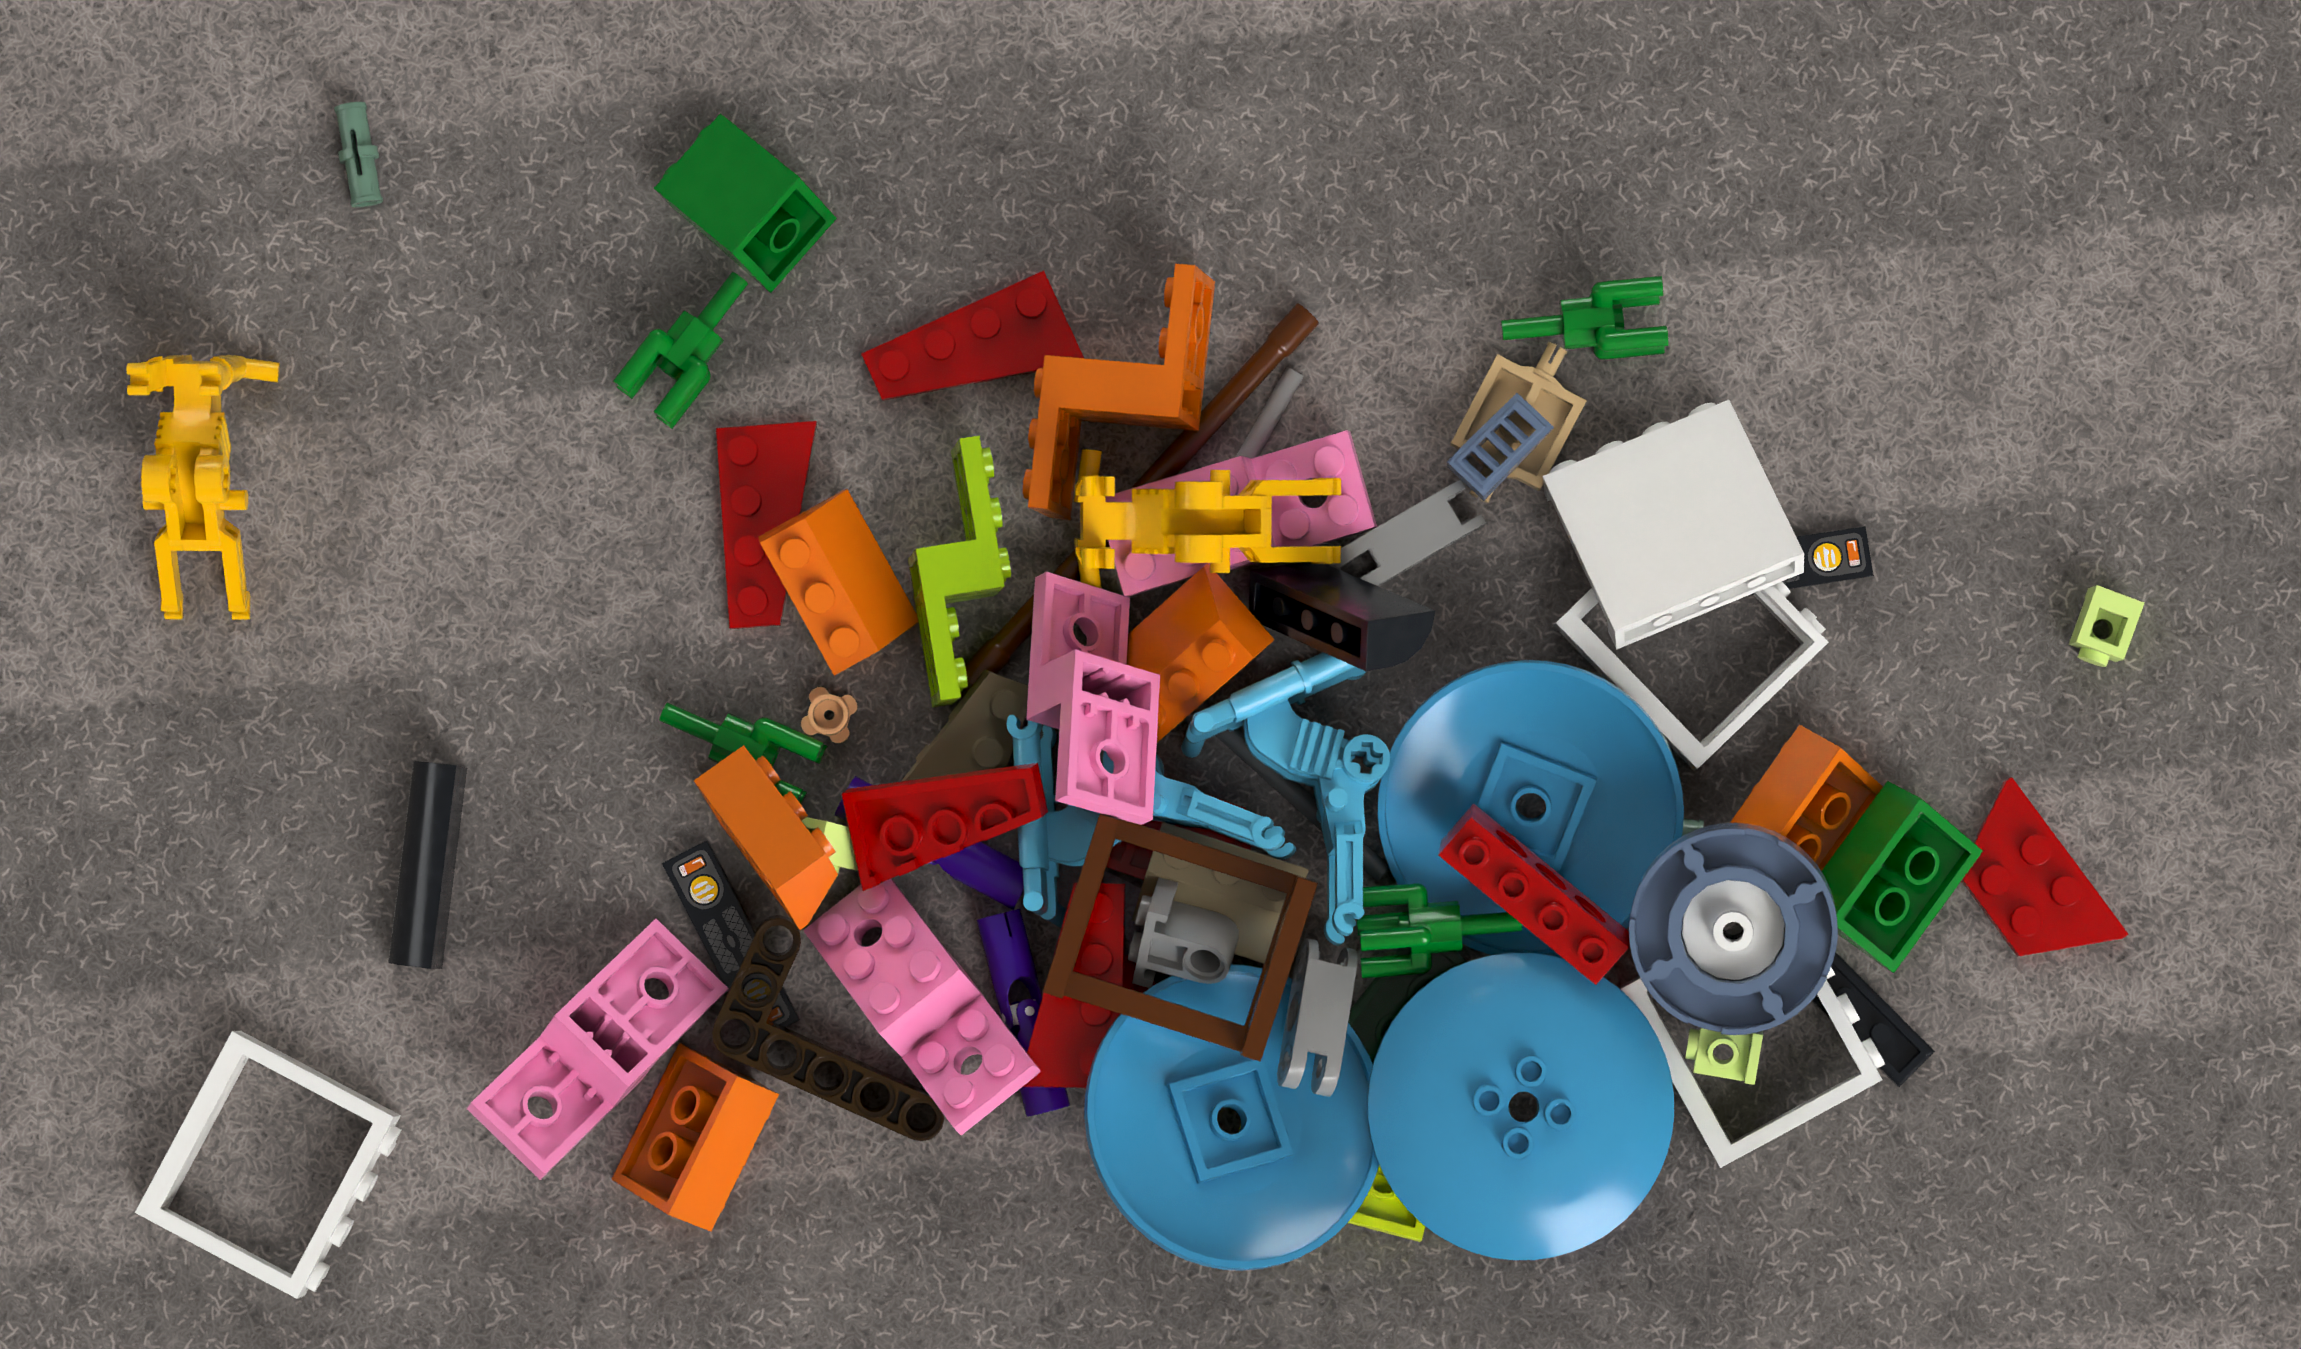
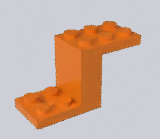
(1119, 392)

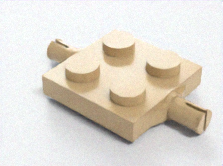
(1543, 393)

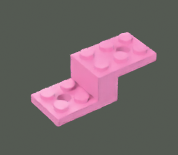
(1291, 519)
(1093, 699)
(922, 1002)
(597, 1048)

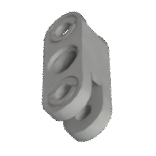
(1412, 536)
(1317, 1018)

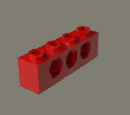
(1534, 894)

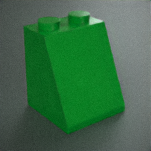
(745, 202)

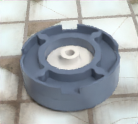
(1745, 978)

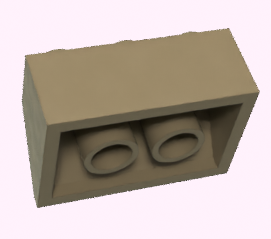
(1247, 904)

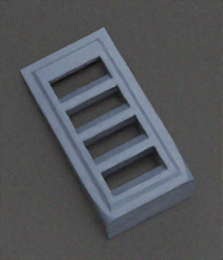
(1470, 475)

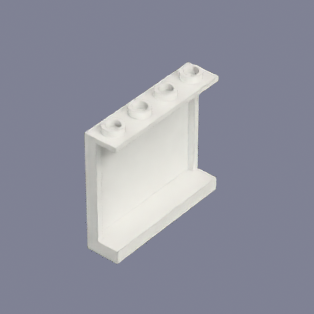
(1674, 522)

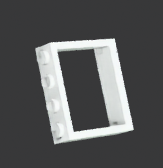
(1694, 753)
(196, 1126)
(1724, 1151)

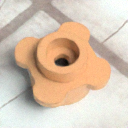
(816, 722)

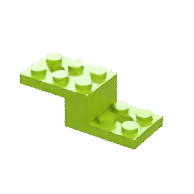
(958, 571)

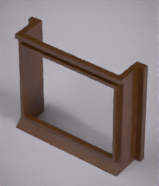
(1247, 1038)

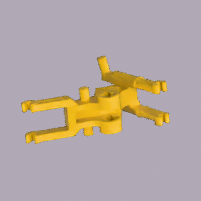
(193, 469)
(1192, 521)

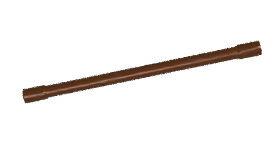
(1279, 344)

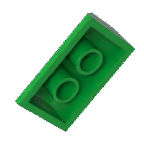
(1895, 874)

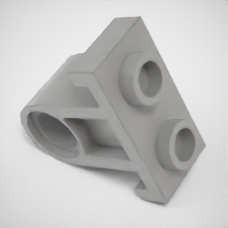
(1180, 939)

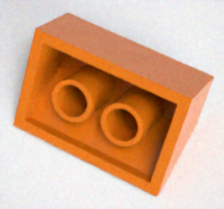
(839, 581)
(1195, 645)
(1810, 795)
(770, 832)
(695, 1137)

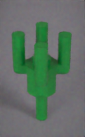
(1599, 320)
(681, 354)
(761, 738)
(1423, 928)

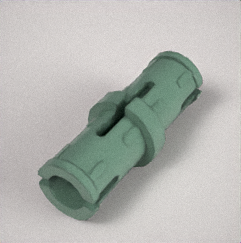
(351, 122)

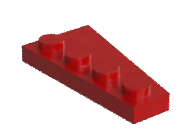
(976, 343)
(760, 488)
(930, 818)
(1070, 1029)

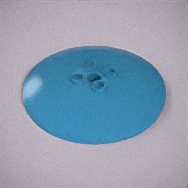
(1542, 732)
(1446, 1093)
(1213, 1194)

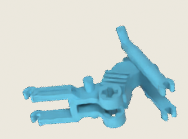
(1313, 757)
(1067, 833)

